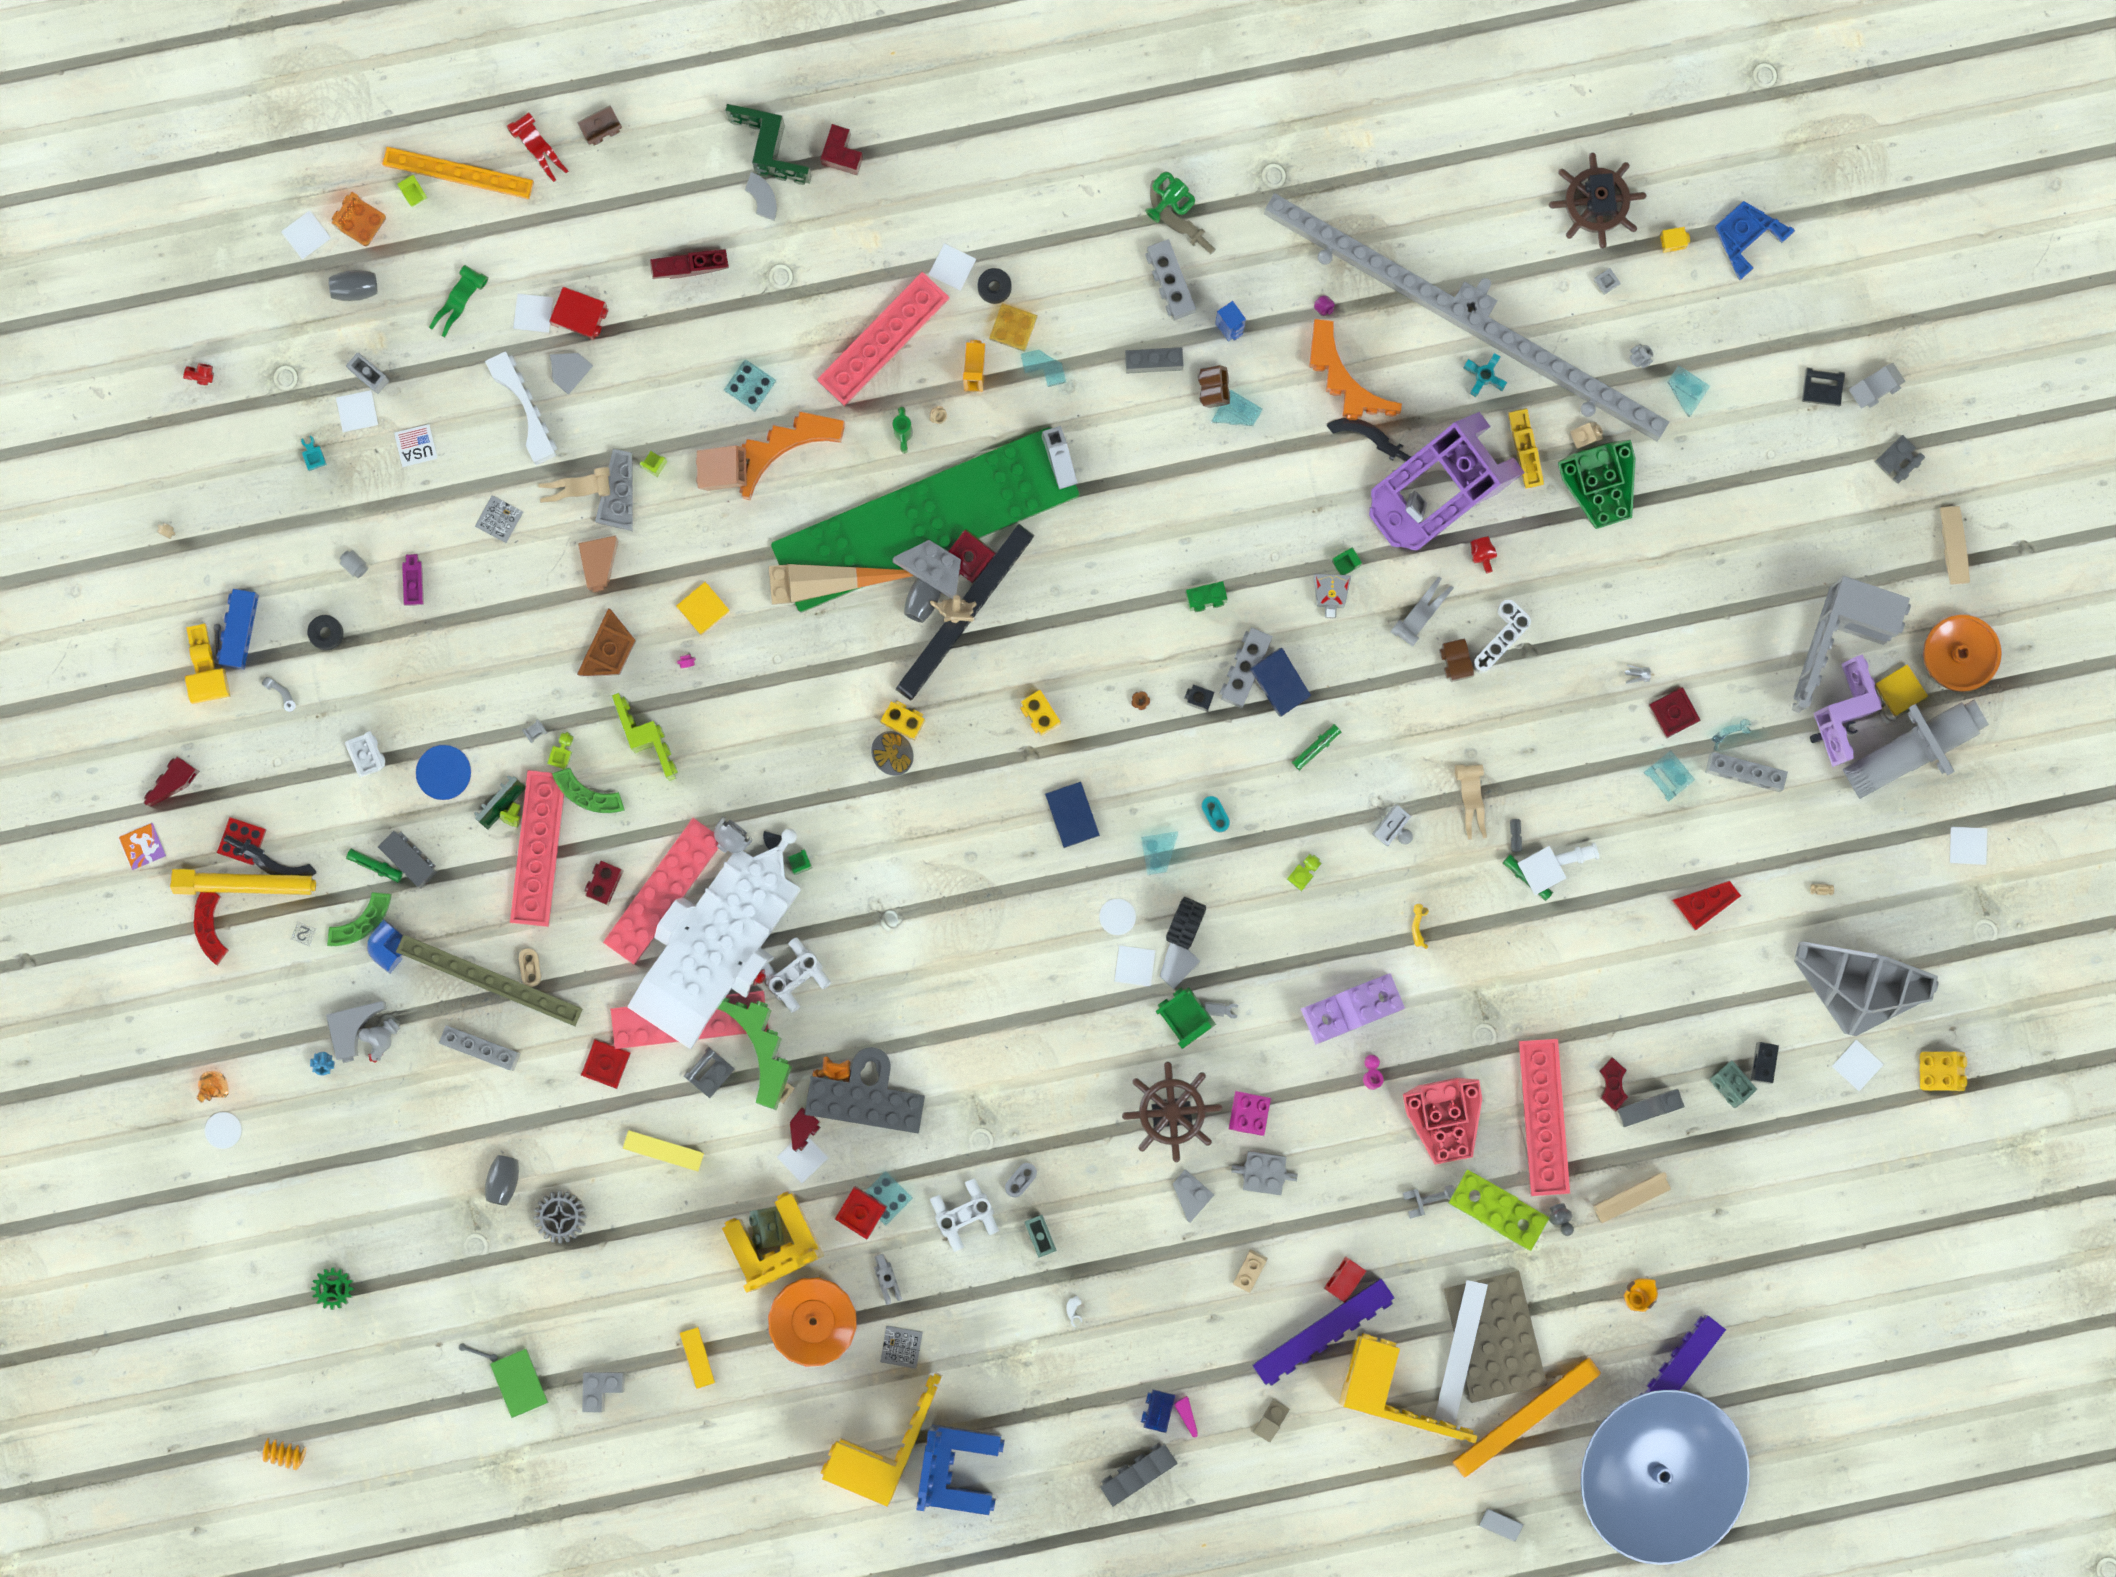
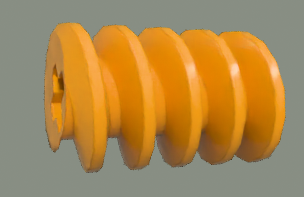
(283, 1455)

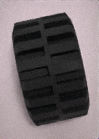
(1186, 923)

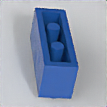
(1230, 321)

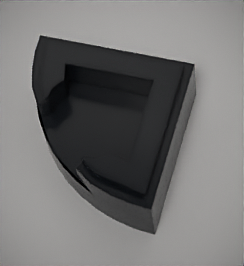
(771, 840)

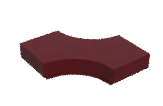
(1613, 1074)

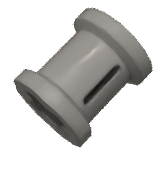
(534, 731)

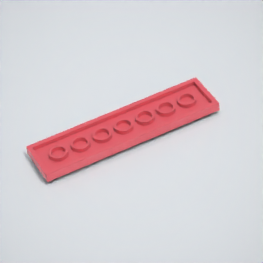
(883, 339)
(537, 850)
(666, 884)
(1544, 1117)

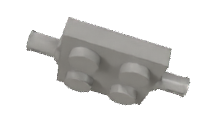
(1264, 1173)

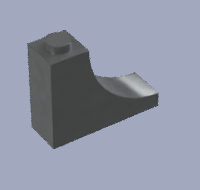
(1651, 1107)

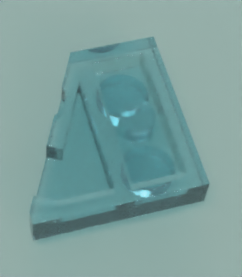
(1687, 389)
(1239, 411)
(1158, 851)

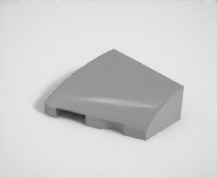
(1177, 965)

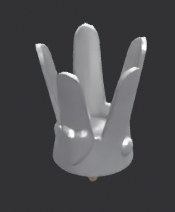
(1644, 673)

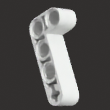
(1499, 640)

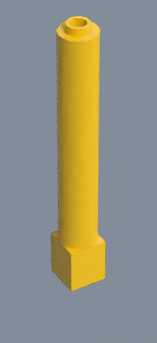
(189, 882)

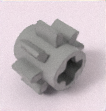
(1641, 356)

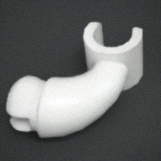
(1071, 1307)

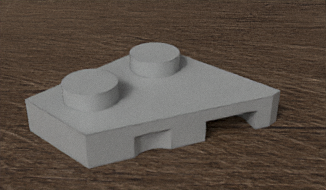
(1191, 1194)

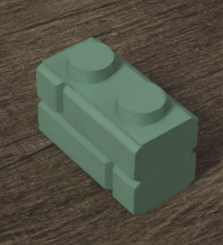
(1040, 1236)

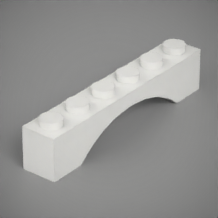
(537, 443)

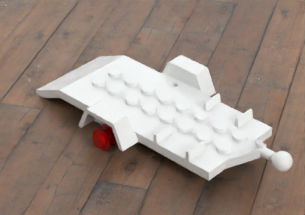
(712, 939)

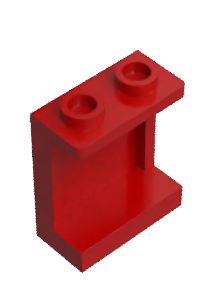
(579, 313)

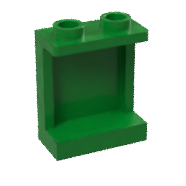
(1185, 1016)

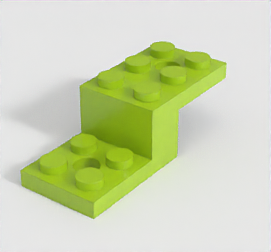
(645, 736)
(1498, 1210)

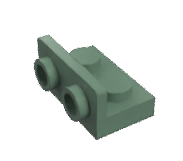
(1733, 1084)
(766, 1227)

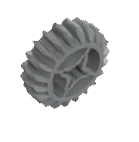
(560, 1208)

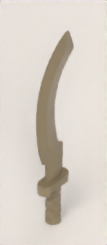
(1179, 224)

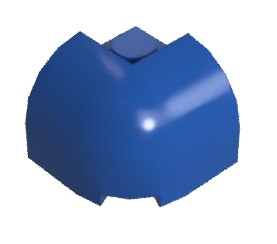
(383, 946)

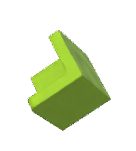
(412, 190)
(653, 463)

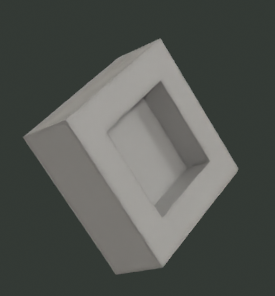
(1607, 281)

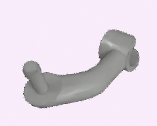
(289, 704)

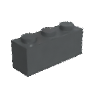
(1154, 360)
(408, 858)

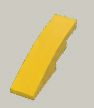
(1525, 448)

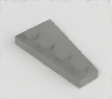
(617, 508)

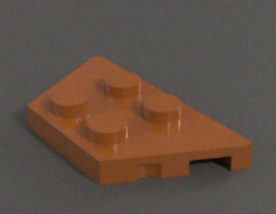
(608, 649)

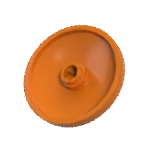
(1962, 653)

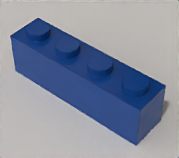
(238, 629)

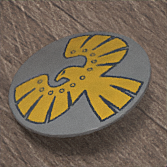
(892, 753)

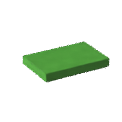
(519, 1383)

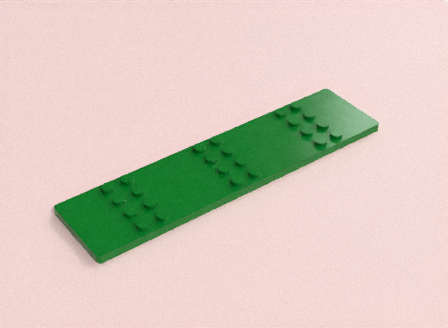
(972, 496)

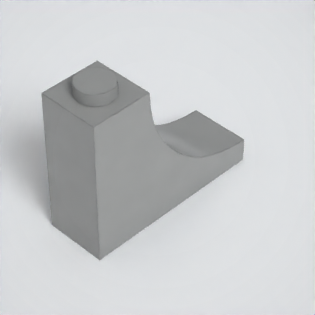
(345, 1028)

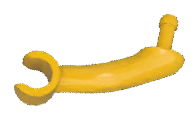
(1419, 911)

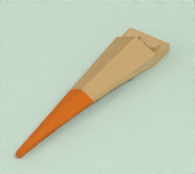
(803, 582)

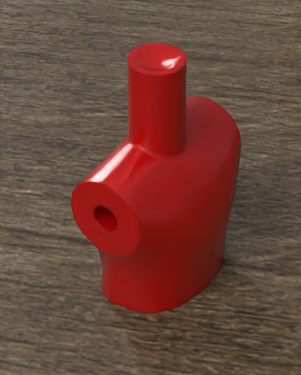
(1483, 551)

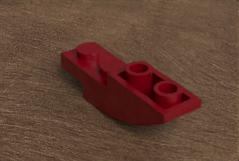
(689, 265)

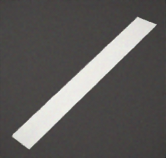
(1460, 1352)

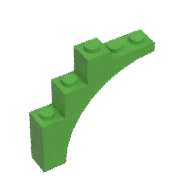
(766, 1044)

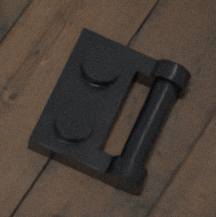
(1823, 393)

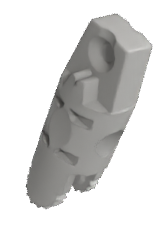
(886, 1269)

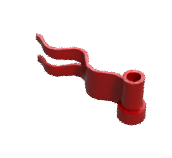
(535, 143)

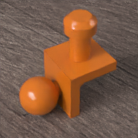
(833, 1070)

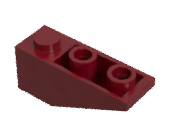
(176, 778)

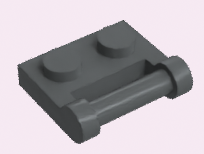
(714, 1076)

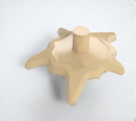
(955, 609)

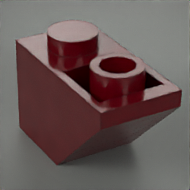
(801, 1128)

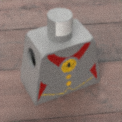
(1331, 592)

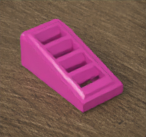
(1184, 1409)

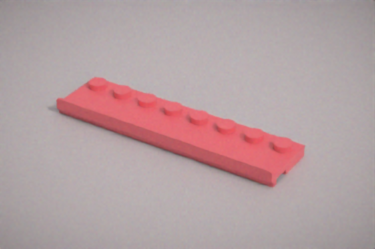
(635, 1031)

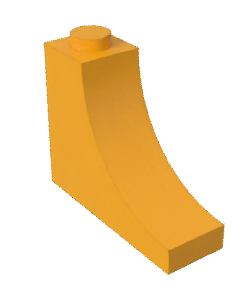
(974, 366)

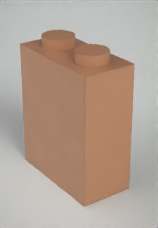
(721, 468)

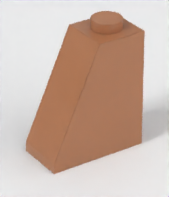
(598, 561)

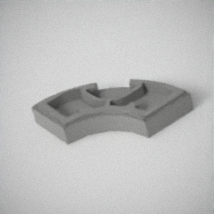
(763, 195)

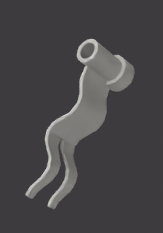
(1420, 615)

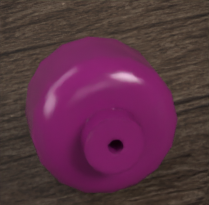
(1324, 305)

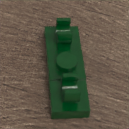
(500, 802)

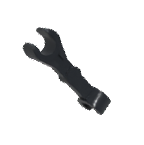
(1817, 737)

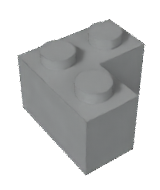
(596, 1385)

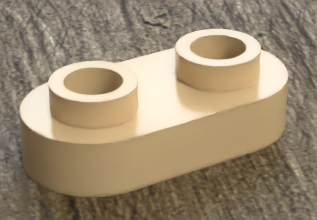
(528, 968)

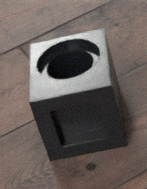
(1205, 704)

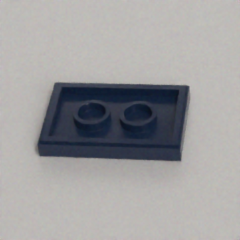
(1280, 682)
(1072, 814)

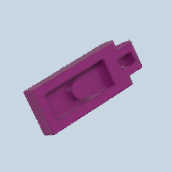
(412, 581)

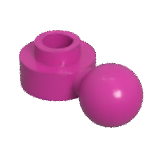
(1372, 1063)

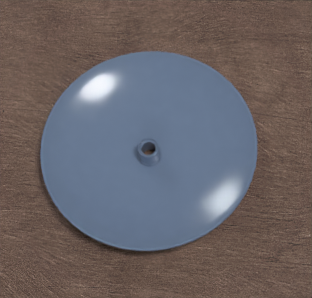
(1702, 1483)

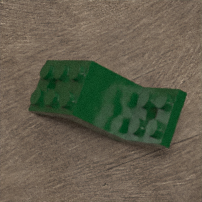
(768, 144)

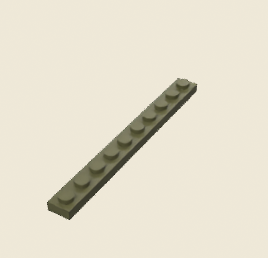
(489, 980)

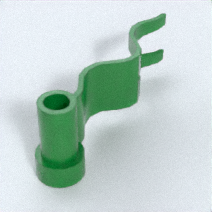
(459, 296)

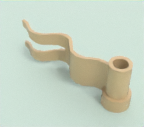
(580, 486)
(1471, 795)

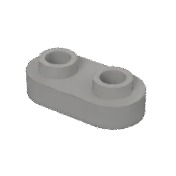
(1021, 1180)

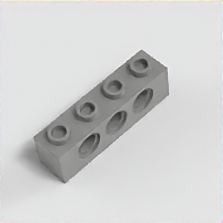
(1164, 251)
(1238, 696)
(1746, 772)
(479, 1048)

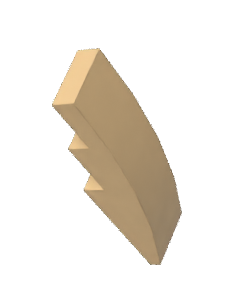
(1955, 545)

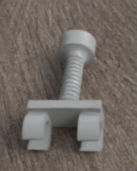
(1446, 1194)

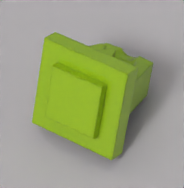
(510, 817)

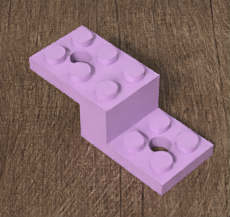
(1352, 1008)

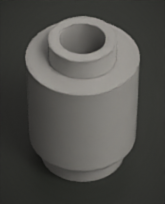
(353, 563)

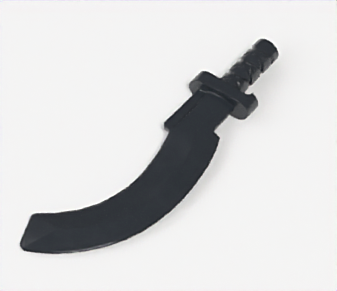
(1370, 432)
(265, 862)

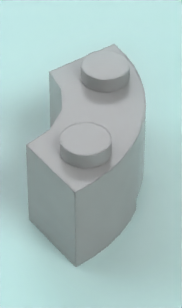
(1877, 385)

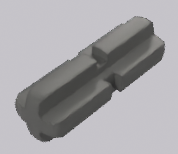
(1516, 839)

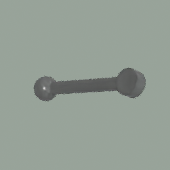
(217, 627)
(462, 1347)

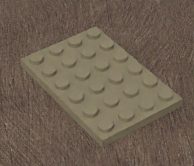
(1505, 1344)

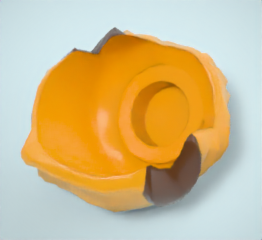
(1641, 1294)

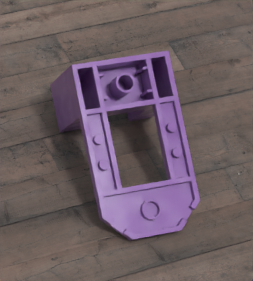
(1468, 466)

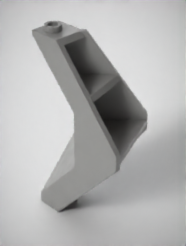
(1862, 986)

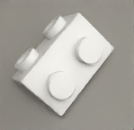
(365, 754)

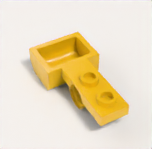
(207, 682)

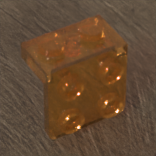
(358, 219)

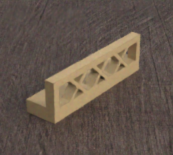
(1632, 1197)

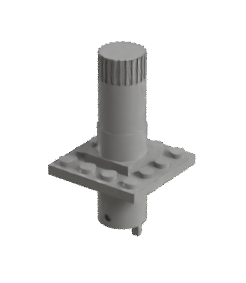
(1917, 747)

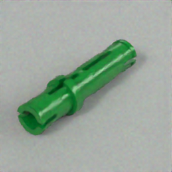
(1333, 731)
(1512, 864)
(382, 869)

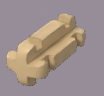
(1822, 889)

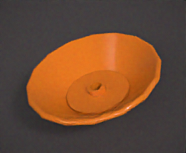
(791, 1325)

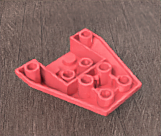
(1446, 1117)

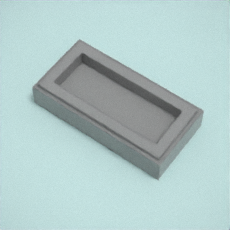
(1416, 506)

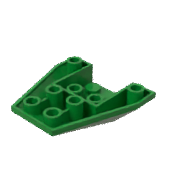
(1602, 481)

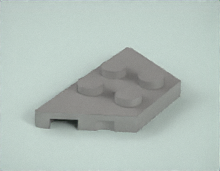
(932, 566)

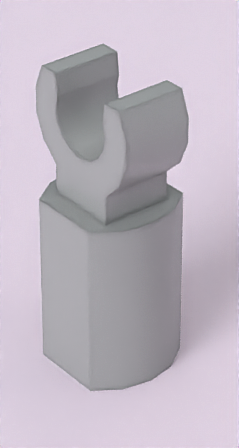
(1220, 1009)

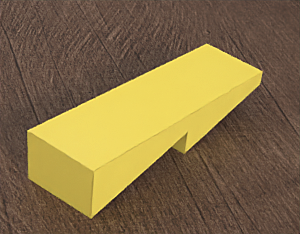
(663, 1150)

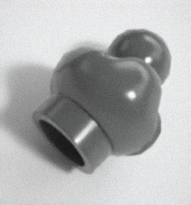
(1562, 1216)

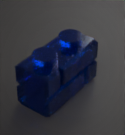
(1158, 1410)

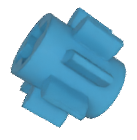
(322, 1063)

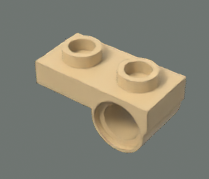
(1250, 1271)

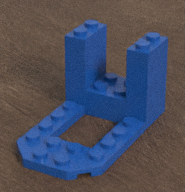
(936, 1473)

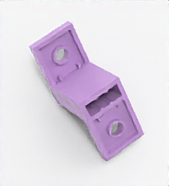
(1864, 702)

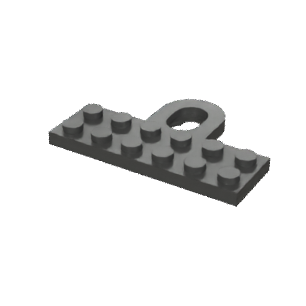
(862, 1103)

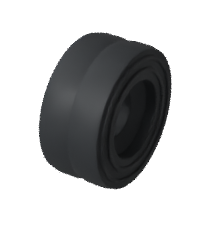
(1002, 278)
(317, 625)

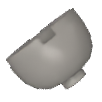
(731, 836)

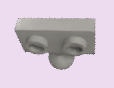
(1392, 826)

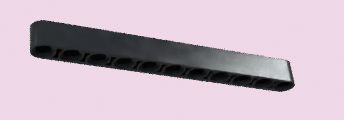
(978, 593)

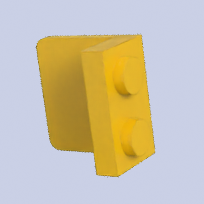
(1943, 1071)

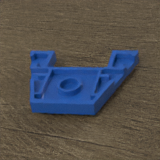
(1742, 228)

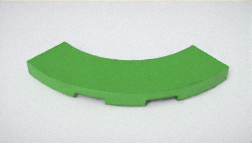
(584, 797)
(364, 924)

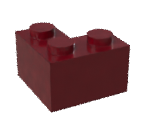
(837, 154)

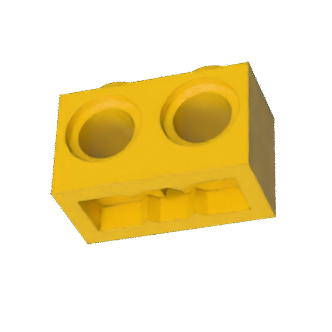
(1044, 710)
(900, 724)

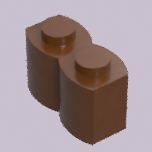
(1214, 386)
(1457, 660)

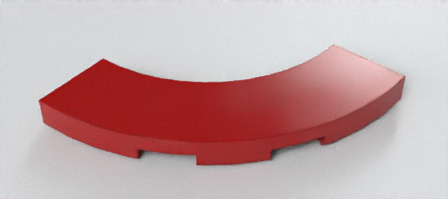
(205, 929)

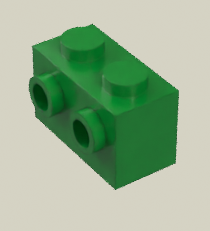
(1206, 596)

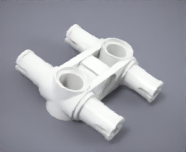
(795, 975)
(964, 1215)

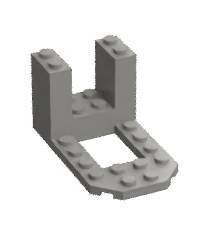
(1854, 610)

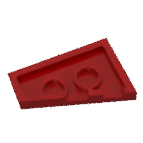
(1706, 903)

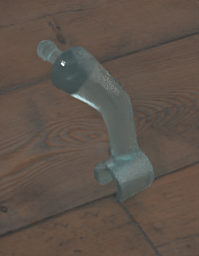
(1719, 737)

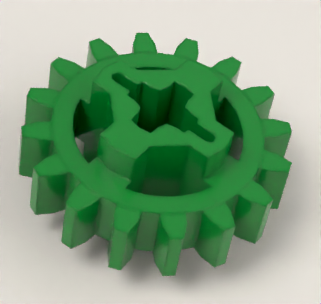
(325, 1281)

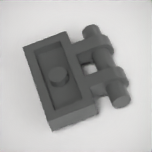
(1895, 454)

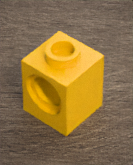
(1674, 239)

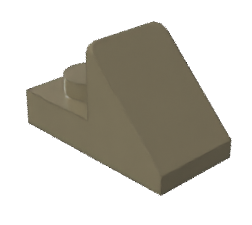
(1271, 1420)

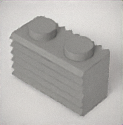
(367, 373)

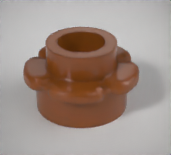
(1140, 705)

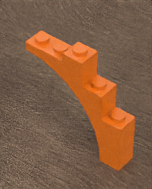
(1356, 398)
(808, 429)

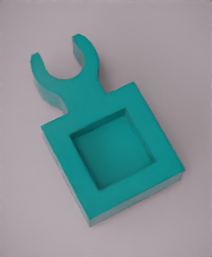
(313, 456)

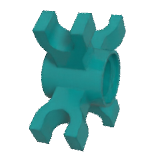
(1493, 380)

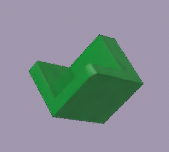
(1347, 561)
(800, 862)

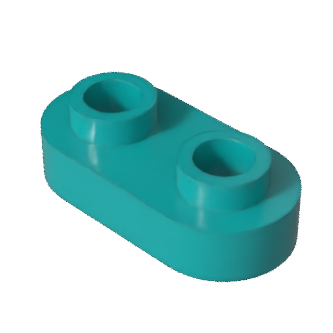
(1216, 814)

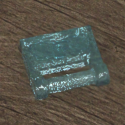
(1674, 771)

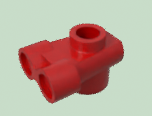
(202, 374)

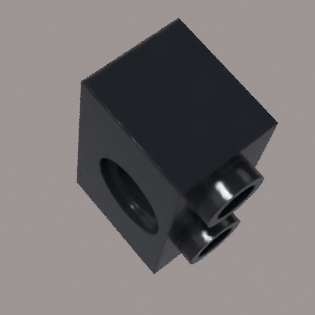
(1764, 1062)

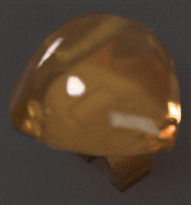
(212, 1085)

